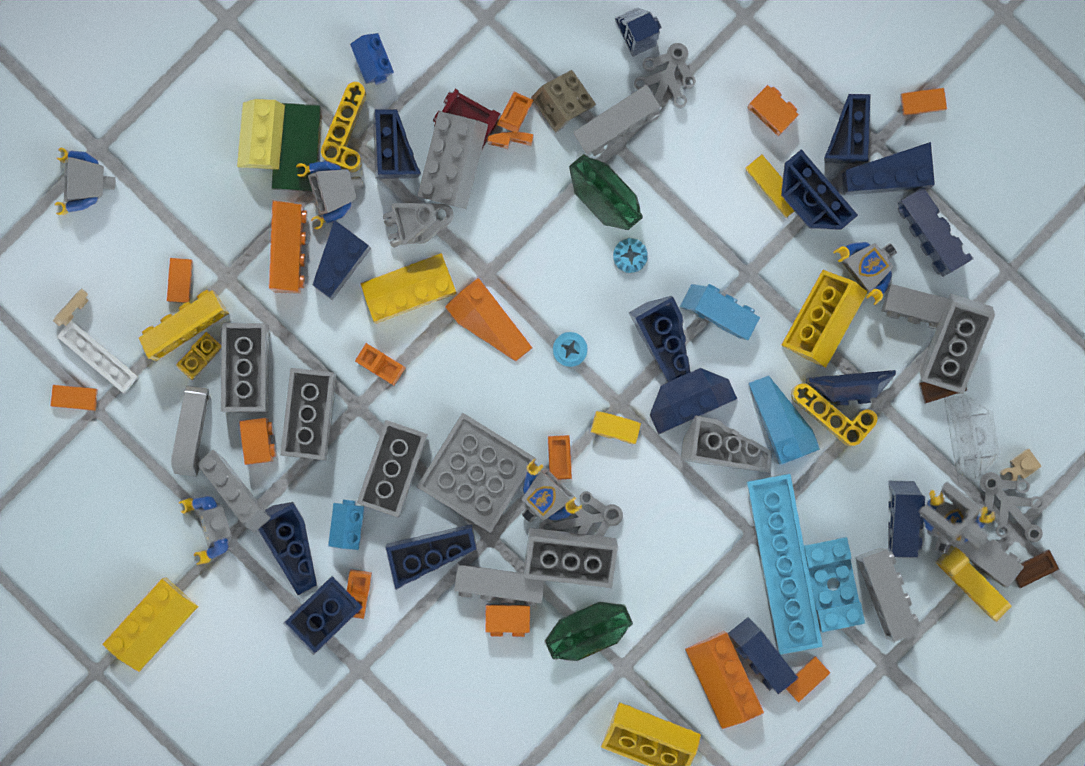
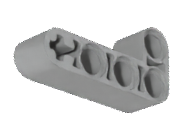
(189, 431)

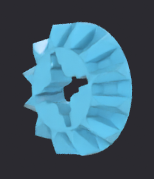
(624, 263)
(566, 339)

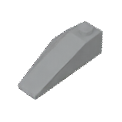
(718, 445)

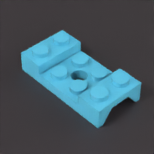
(836, 607)

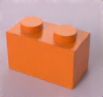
(773, 110)
(257, 441)
(507, 619)

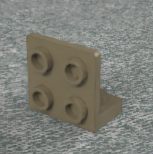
(562, 100)

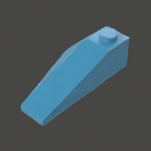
(785, 427)

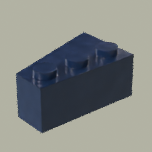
(639, 30)
(851, 134)
(339, 260)
(763, 656)

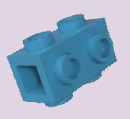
(346, 525)

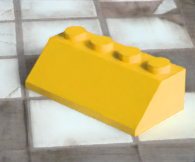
(408, 288)
(824, 318)
(183, 325)
(150, 624)
(649, 738)

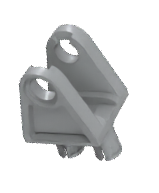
(416, 222)
(967, 528)

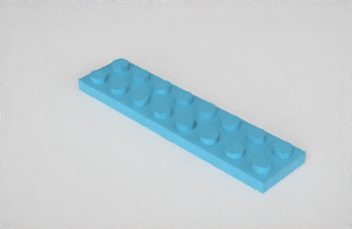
(784, 564)

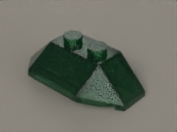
(605, 193)
(588, 631)

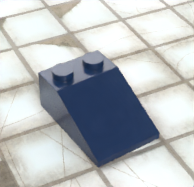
(322, 615)

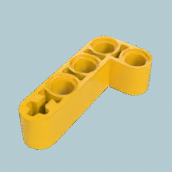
(348, 125)
(830, 411)
(959, 569)

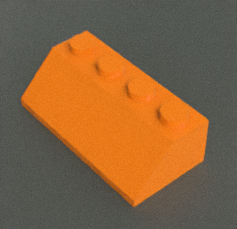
(286, 247)
(724, 680)

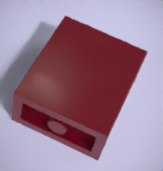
(462, 106)

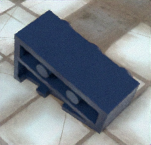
(391, 147)
(905, 519)

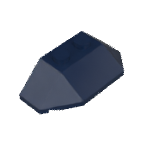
(813, 195)
(851, 386)
(689, 397)

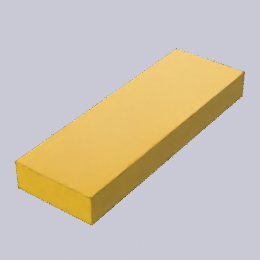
(769, 182)

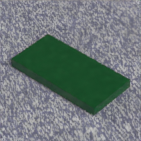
(298, 146)

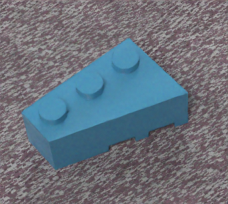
(721, 310)

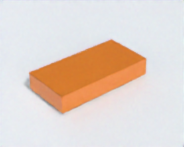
(923, 101)
(515, 112)
(179, 280)
(74, 397)
(559, 456)
(808, 678)

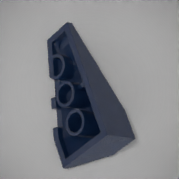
(663, 333)
(289, 544)

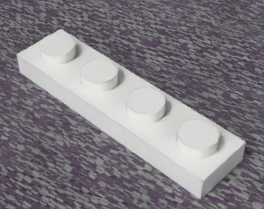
(97, 357)

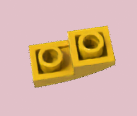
(199, 356)
(615, 427)

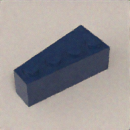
(897, 172)
(933, 233)

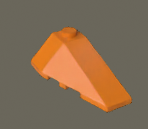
(483, 316)

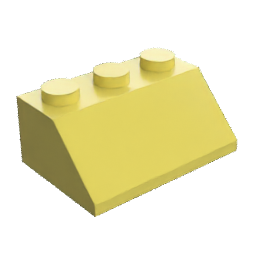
(260, 134)

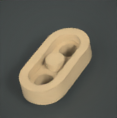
(77, 301)

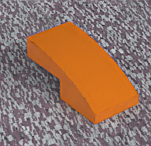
(503, 139)
(380, 364)
(358, 588)

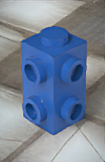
(372, 58)

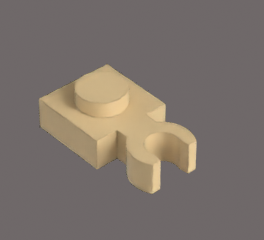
(1023, 465)

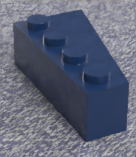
(426, 553)

